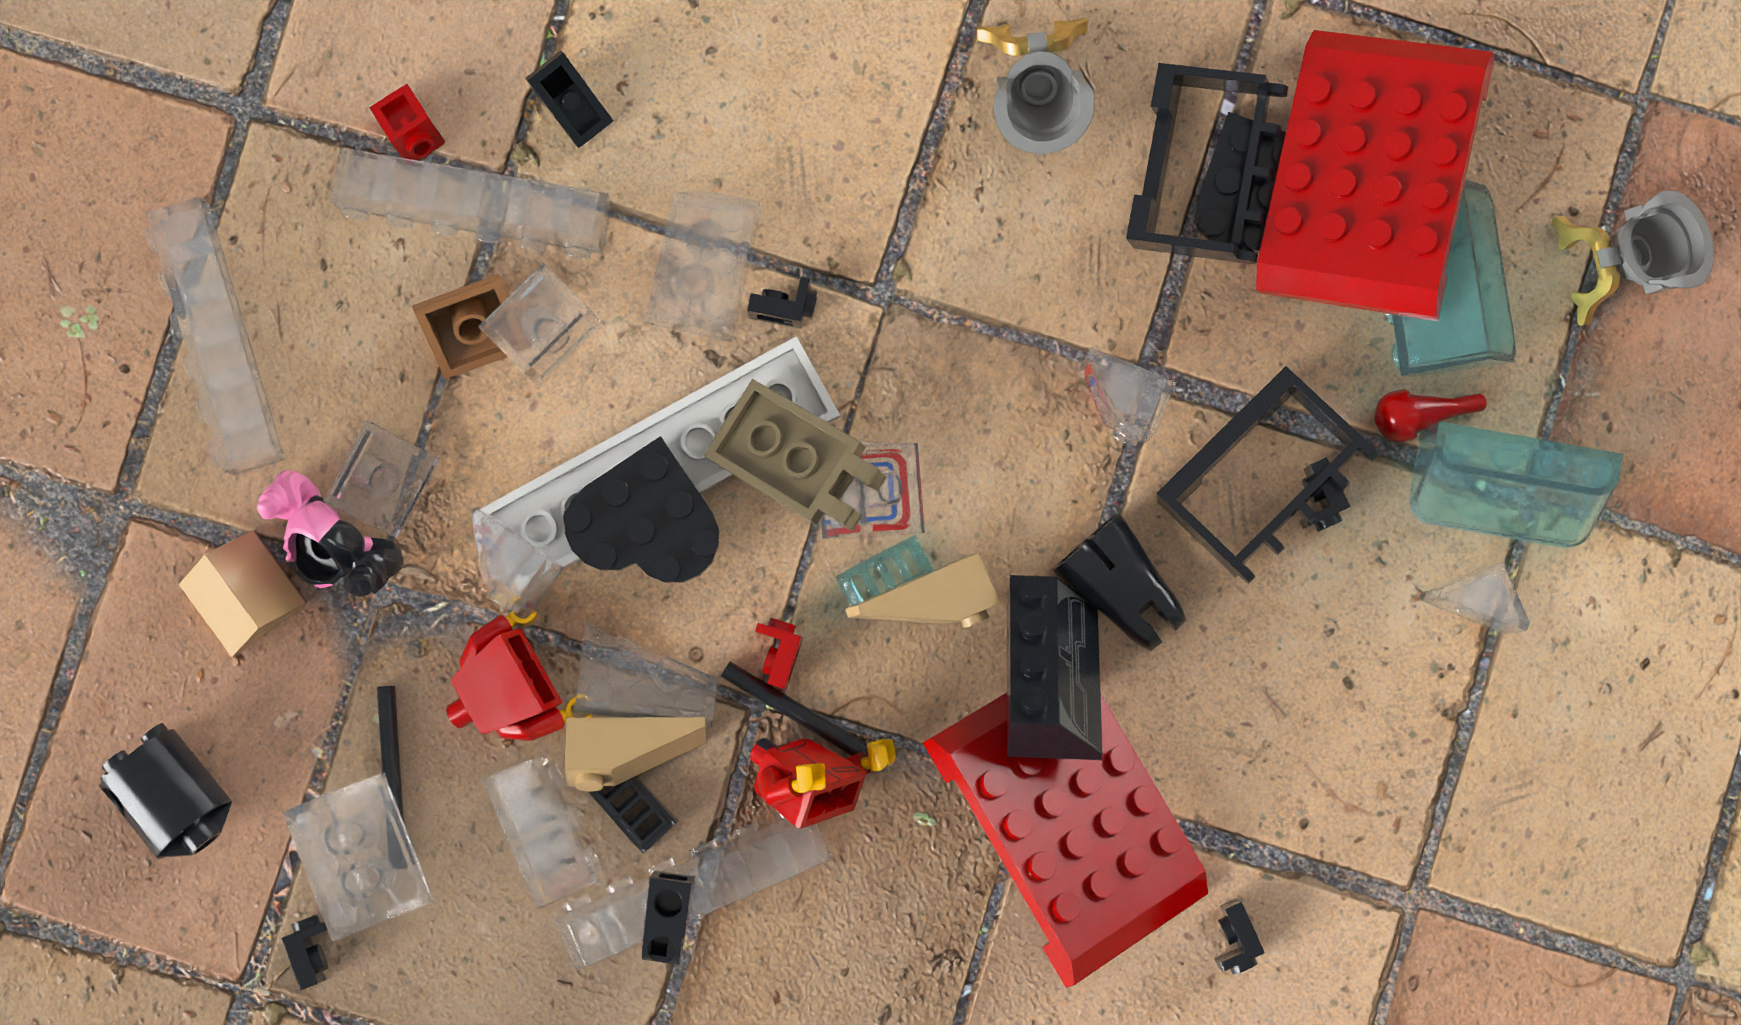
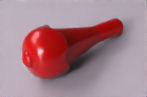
(1404, 415)

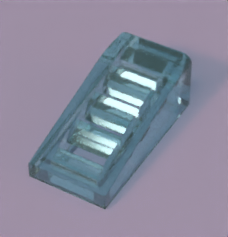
(912, 544)

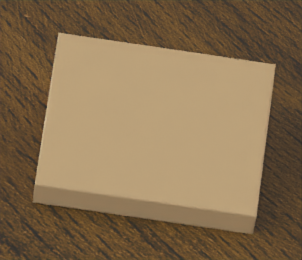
(241, 592)

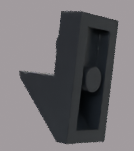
(569, 99)

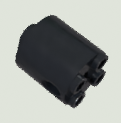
(166, 794)

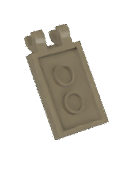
(792, 456)

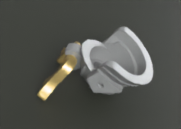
(1041, 100)
(1657, 247)

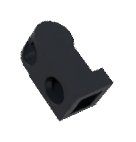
(667, 916)

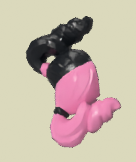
(325, 544)

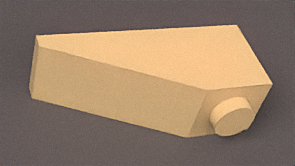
(942, 596)
(618, 749)

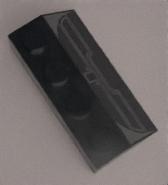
(1052, 671)

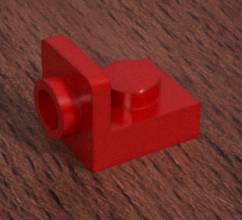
(407, 124)
(780, 661)

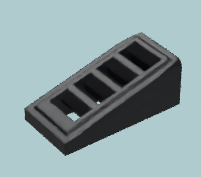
(651, 836)

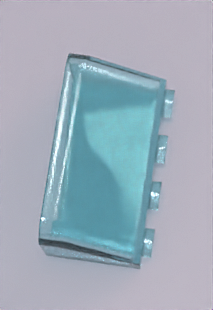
(1475, 307)
(1511, 484)

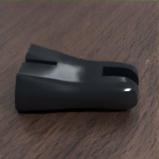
(1121, 581)

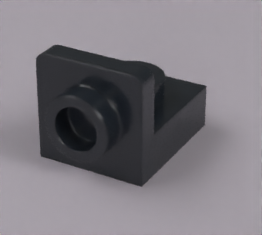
(777, 309)
(1329, 496)
(1238, 928)
(305, 958)

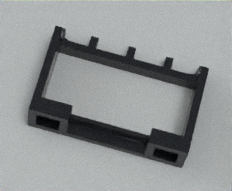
(1165, 105)
(1261, 406)

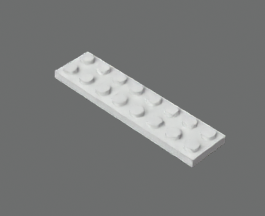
(686, 427)

